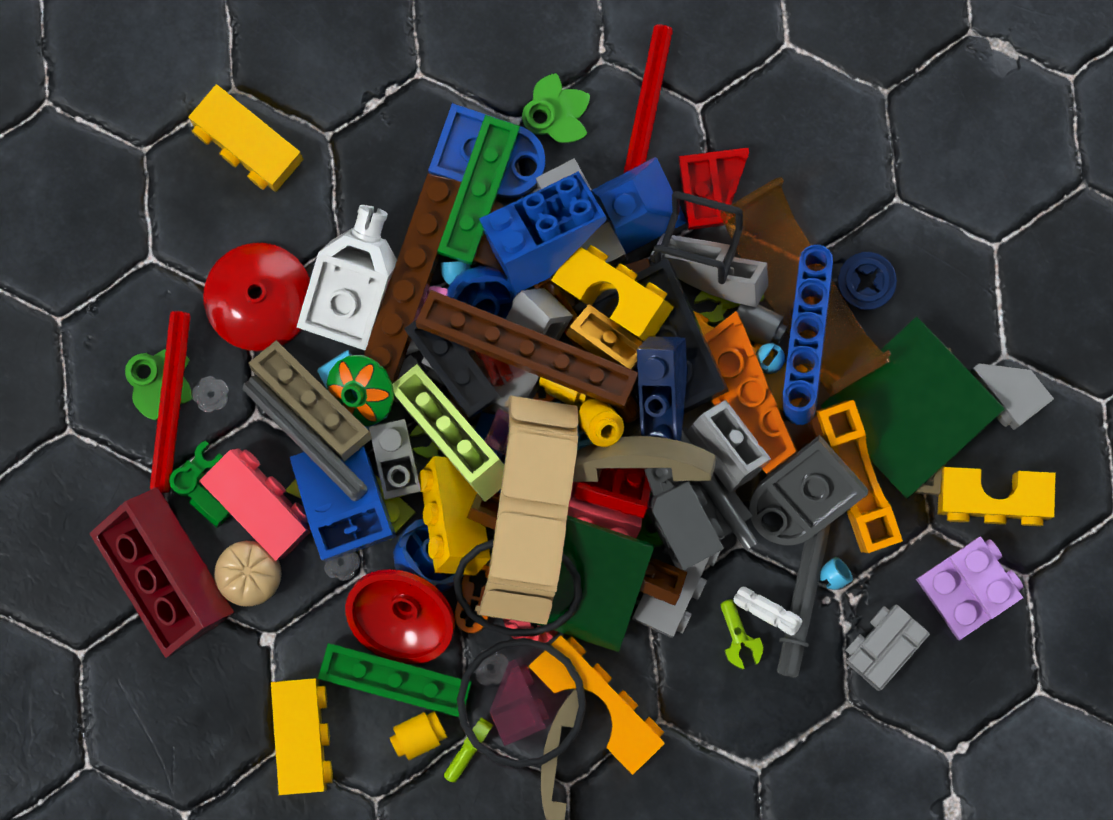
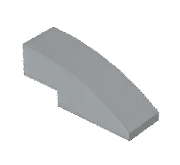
(745, 280)

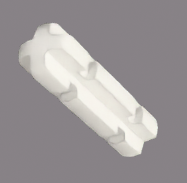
(768, 610)

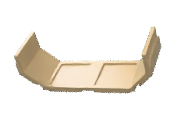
(531, 511)

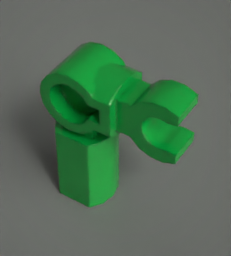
(187, 482)

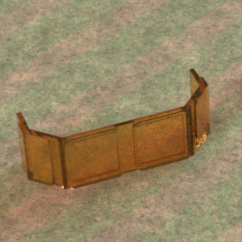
(775, 238)

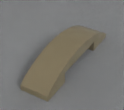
(685, 459)
(565, 718)

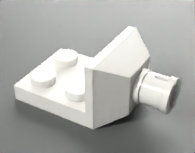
(349, 282)

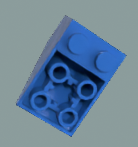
(542, 230)
(336, 520)

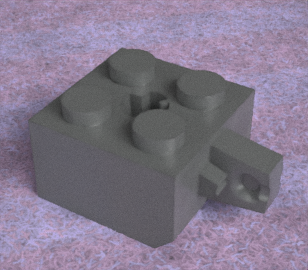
(680, 519)

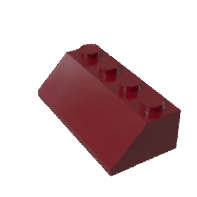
(161, 571)

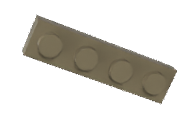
(310, 401)

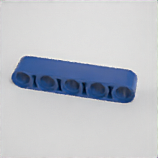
(810, 350)

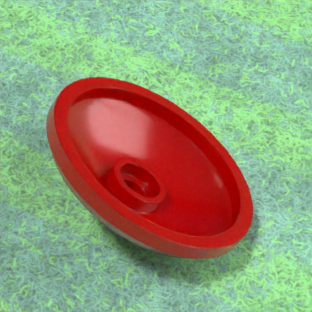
(259, 321)
(400, 619)

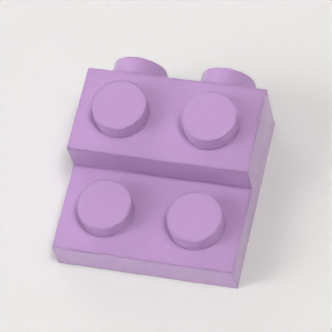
(971, 587)

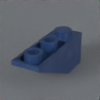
(662, 386)

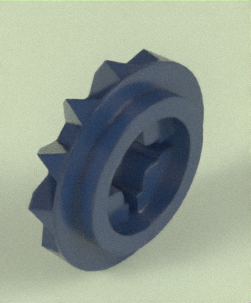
(884, 281)

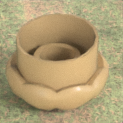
(247, 574)

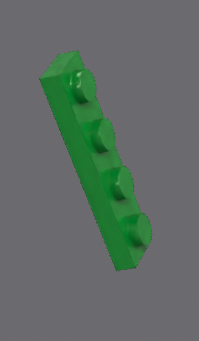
(478, 189)
(391, 679)

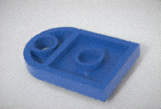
(458, 143)

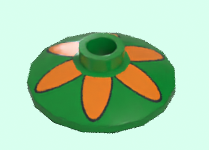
(368, 381)

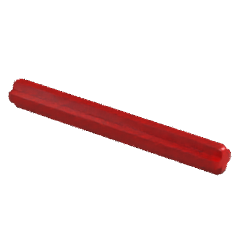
(649, 96)
(170, 400)

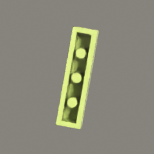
(450, 432)

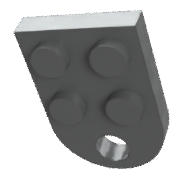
(807, 493)

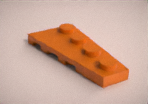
(749, 390)

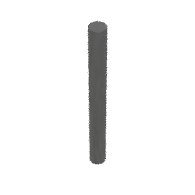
(726, 508)

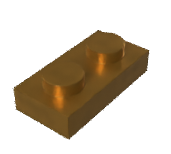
(604, 338)

